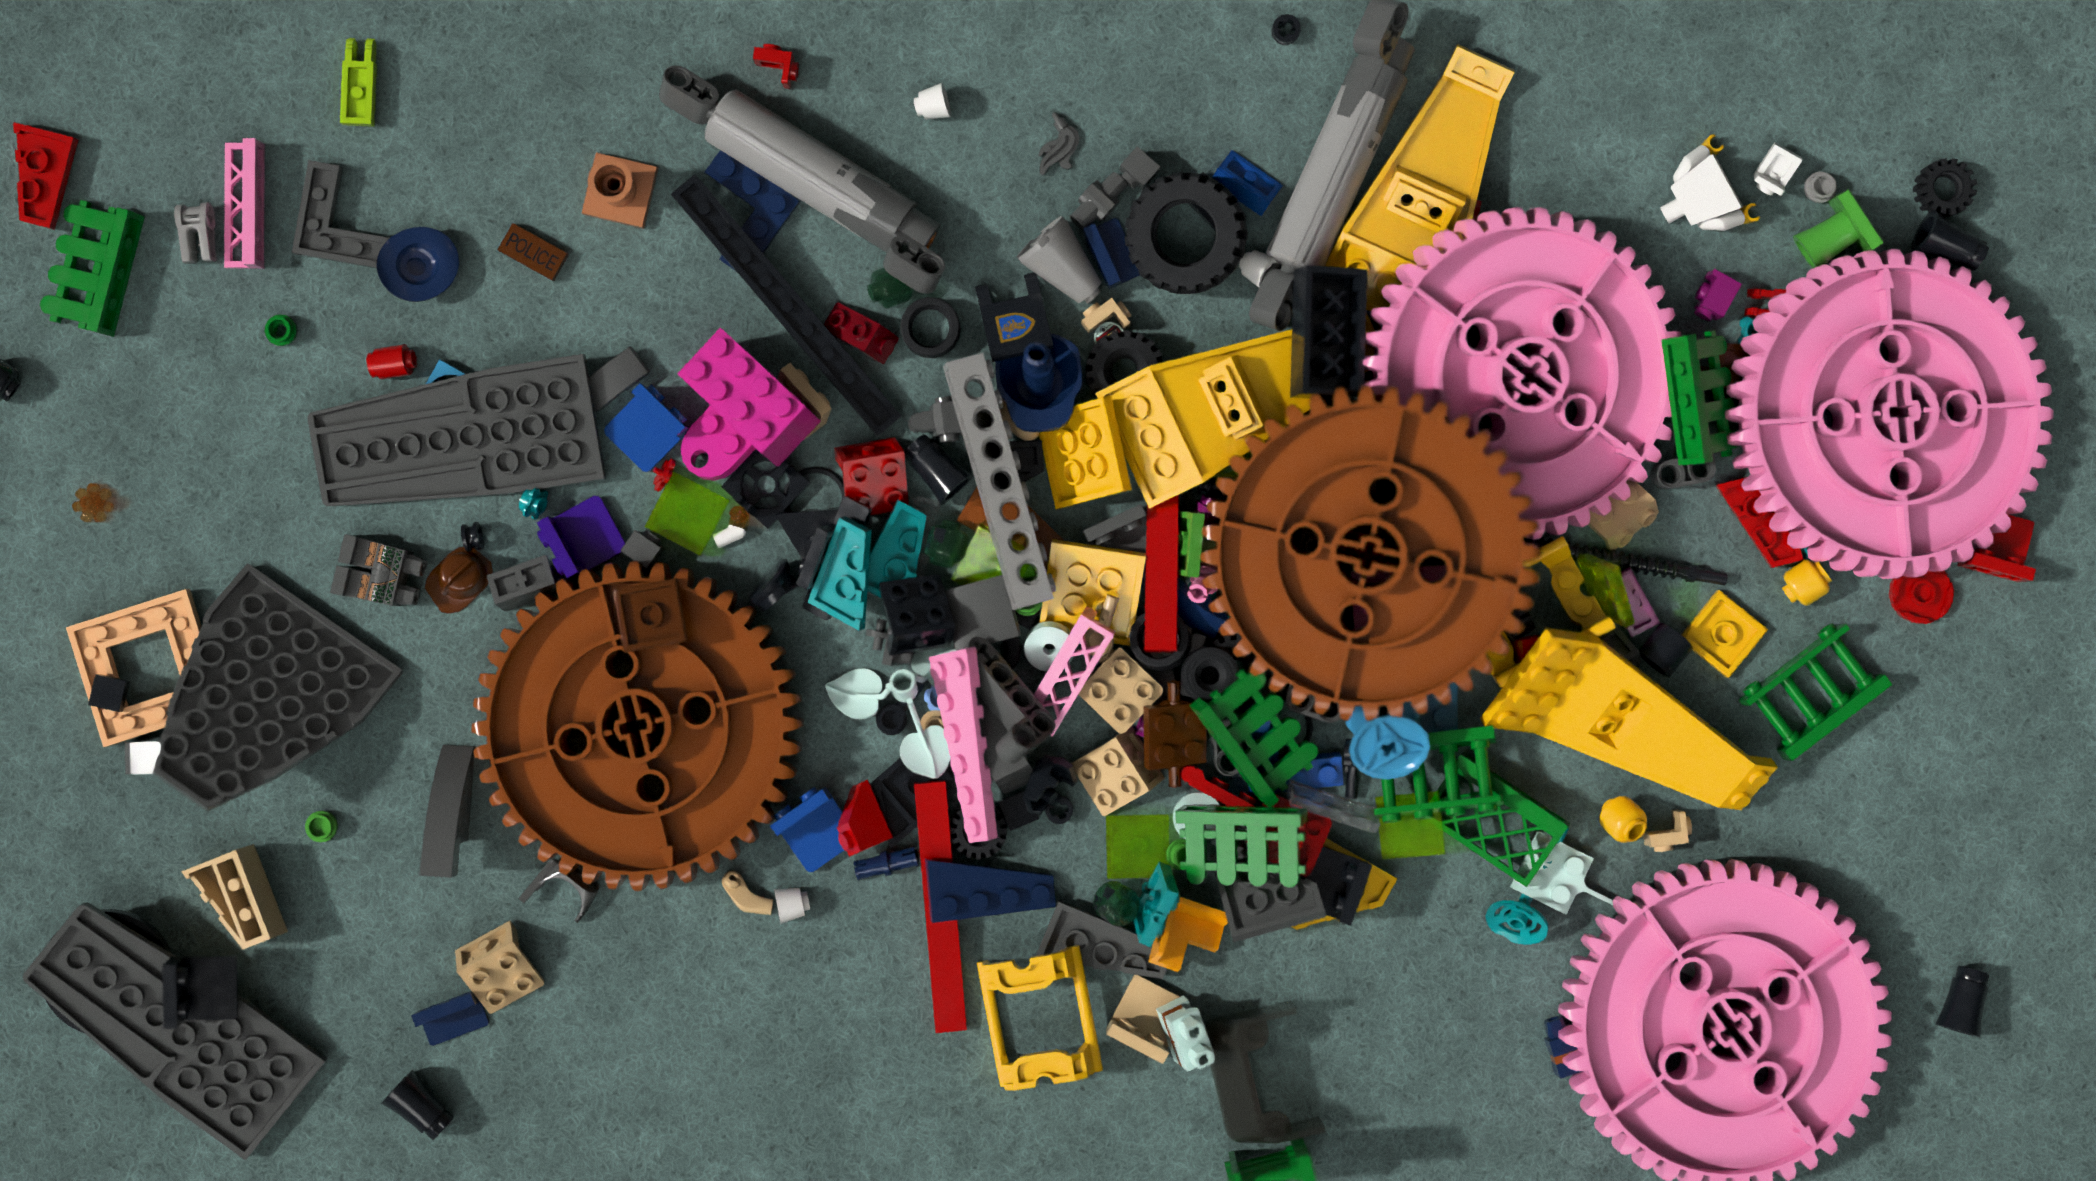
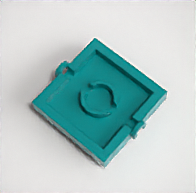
(1156, 904)

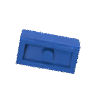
(1247, 182)

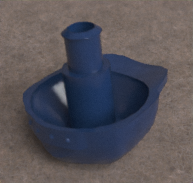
(1041, 385)

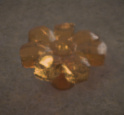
(93, 503)

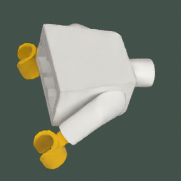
(1705, 192)

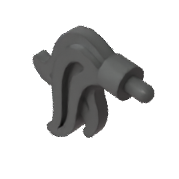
(1061, 148)

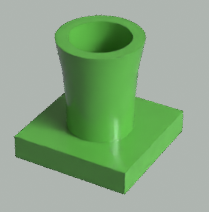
(1838, 232)
(1192, 543)

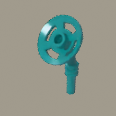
(1518, 918)

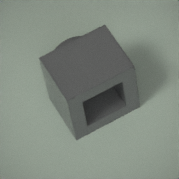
(1138, 169)
(643, 548)

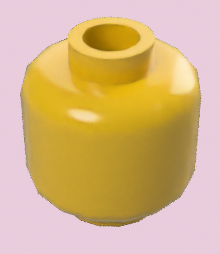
(1806, 582)
(1623, 819)

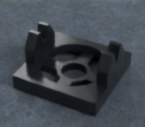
(766, 516)

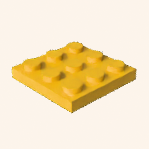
(1086, 455)
(1086, 576)

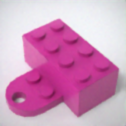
(744, 413)

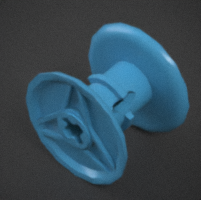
(1388, 744)

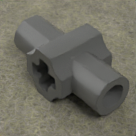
(1098, 200)

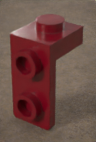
(861, 332)

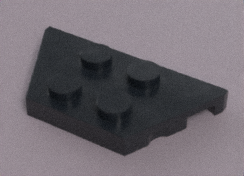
(897, 797)

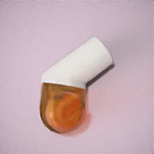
(736, 528)

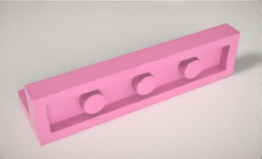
(251, 205)
(1062, 661)

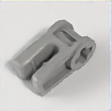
(189, 226)

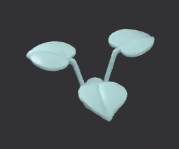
(858, 695)

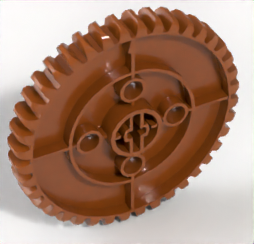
(1417, 628)
(595, 801)

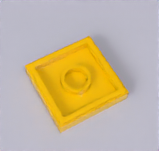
(1723, 633)

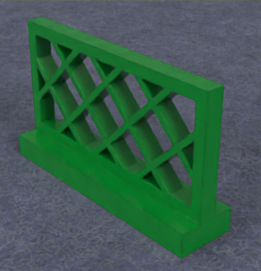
(1516, 801)

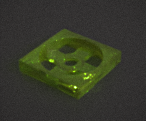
(1593, 571)

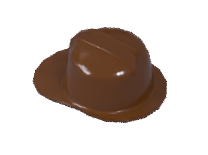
(458, 579)

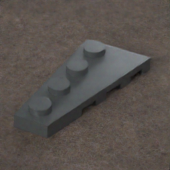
(1099, 942)

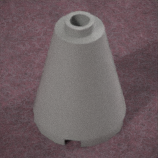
(1062, 261)

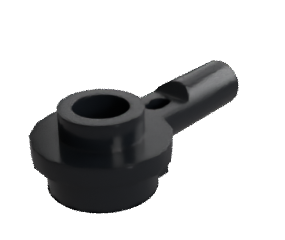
(892, 717)
(1352, 780)

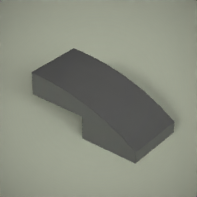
(616, 377)

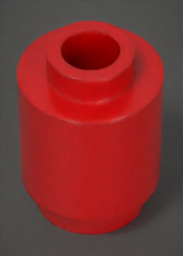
(391, 362)

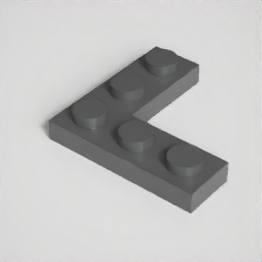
(314, 228)

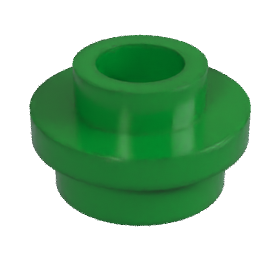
(271, 330)

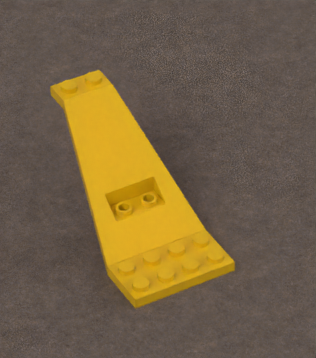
(1434, 162)
(1181, 425)
(1607, 708)

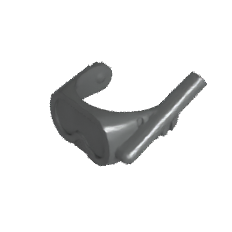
(550, 871)

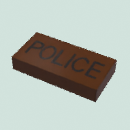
(533, 252)

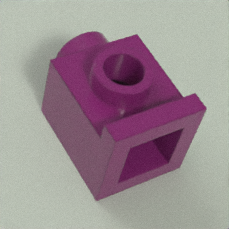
(1715, 296)

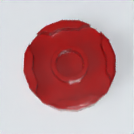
(1911, 597)

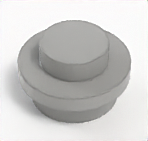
(1820, 187)

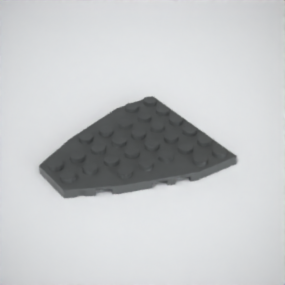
(263, 692)

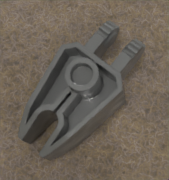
(943, 420)

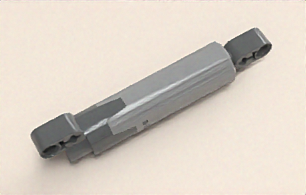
(1338, 158)
(812, 175)

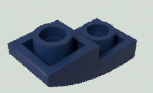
(1198, 614)

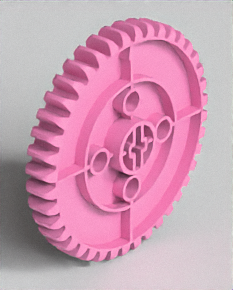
(1509, 283)
(1942, 347)
(1813, 1036)

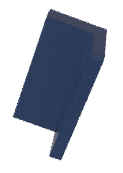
(1111, 252)
(451, 1018)

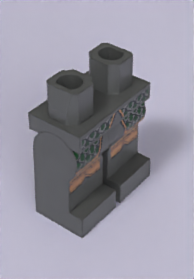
(388, 575)

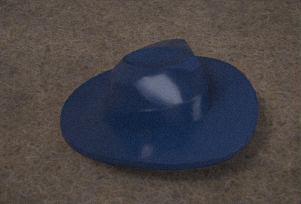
(417, 264)

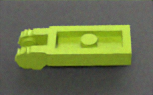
(358, 85)

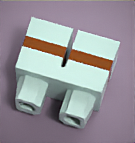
(1186, 1034)

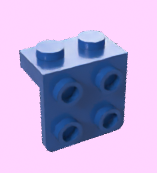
(646, 428)
(811, 828)

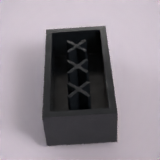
(1328, 331)

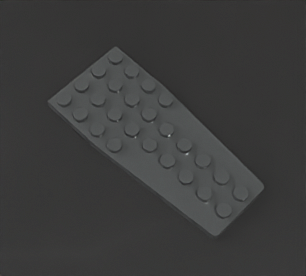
(462, 436)
(216, 1073)

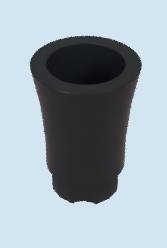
(1947, 240)
(937, 468)
(1965, 1002)
(418, 1106)

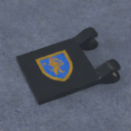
(1014, 322)

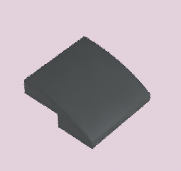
(982, 611)

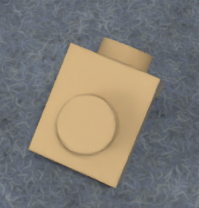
(1097, 314)
(1665, 839)

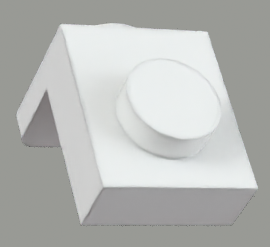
(1776, 170)

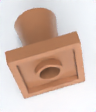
(630, 201)

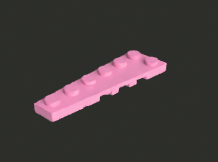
(955, 684)

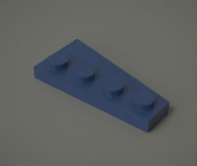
(978, 891)

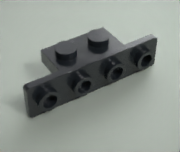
(819, 544)

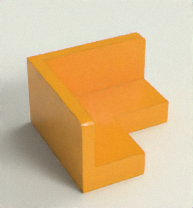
(1187, 924)

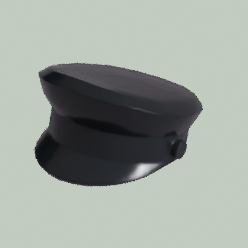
(773, 586)

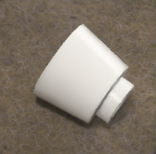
(933, 103)
(1255, 265)
(791, 903)

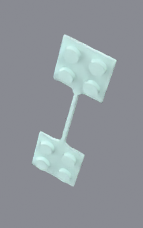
(1562, 879)

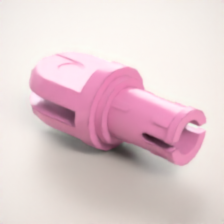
(1198, 592)

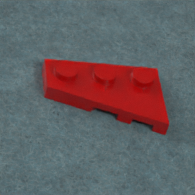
(43, 173)
(1770, 544)

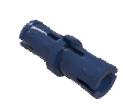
(886, 863)

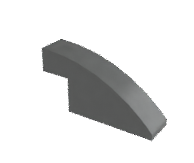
(448, 812)

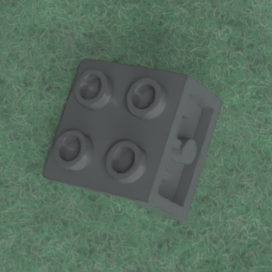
(1121, 532)

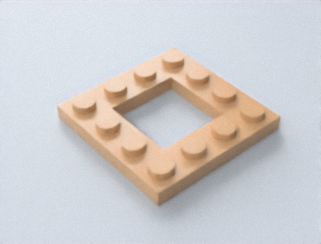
(92, 651)

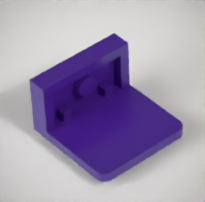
(581, 537)

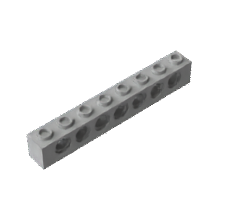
(979, 370)

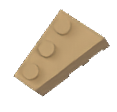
(240, 895)

